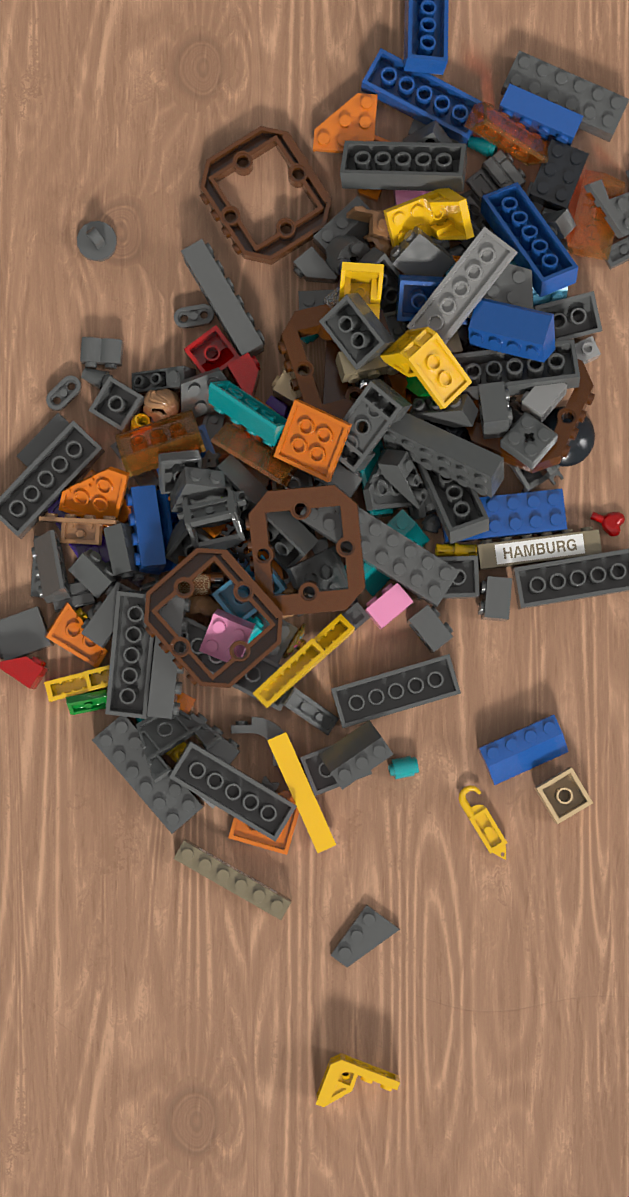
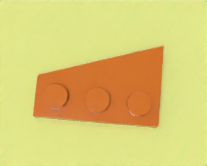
(67, 633)

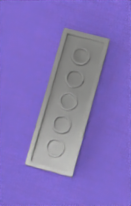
(464, 285)

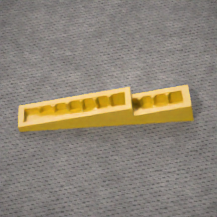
(304, 660)
(77, 683)
(301, 792)

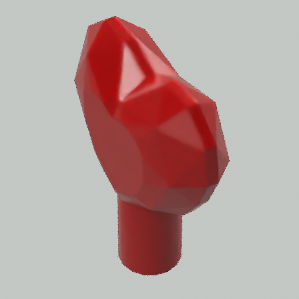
(610, 522)

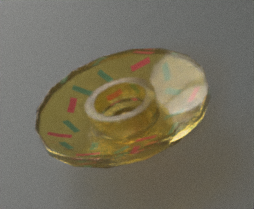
(297, 642)

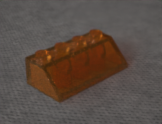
(507, 134)
(592, 232)
(142, 445)
(253, 452)

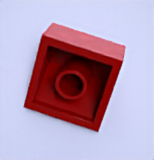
(211, 351)
(245, 373)
(25, 670)

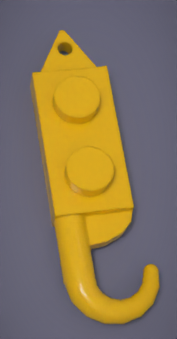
(483, 823)

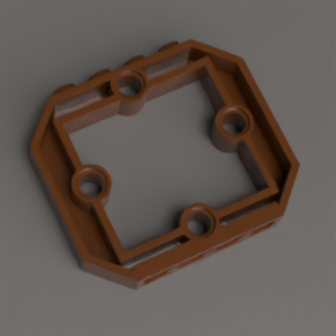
(248, 149)
(307, 323)
(566, 432)
(313, 497)
(187, 572)

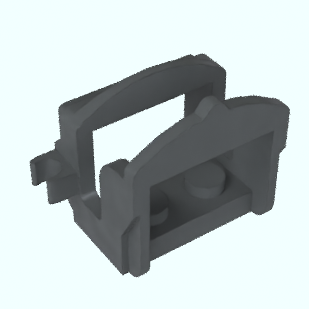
(532, 480)
(213, 514)

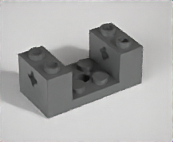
(379, 408)

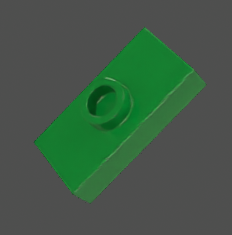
(87, 702)

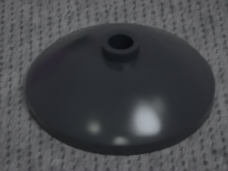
(581, 445)

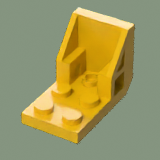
(436, 213)
(365, 280)
(425, 355)
(336, 1085)

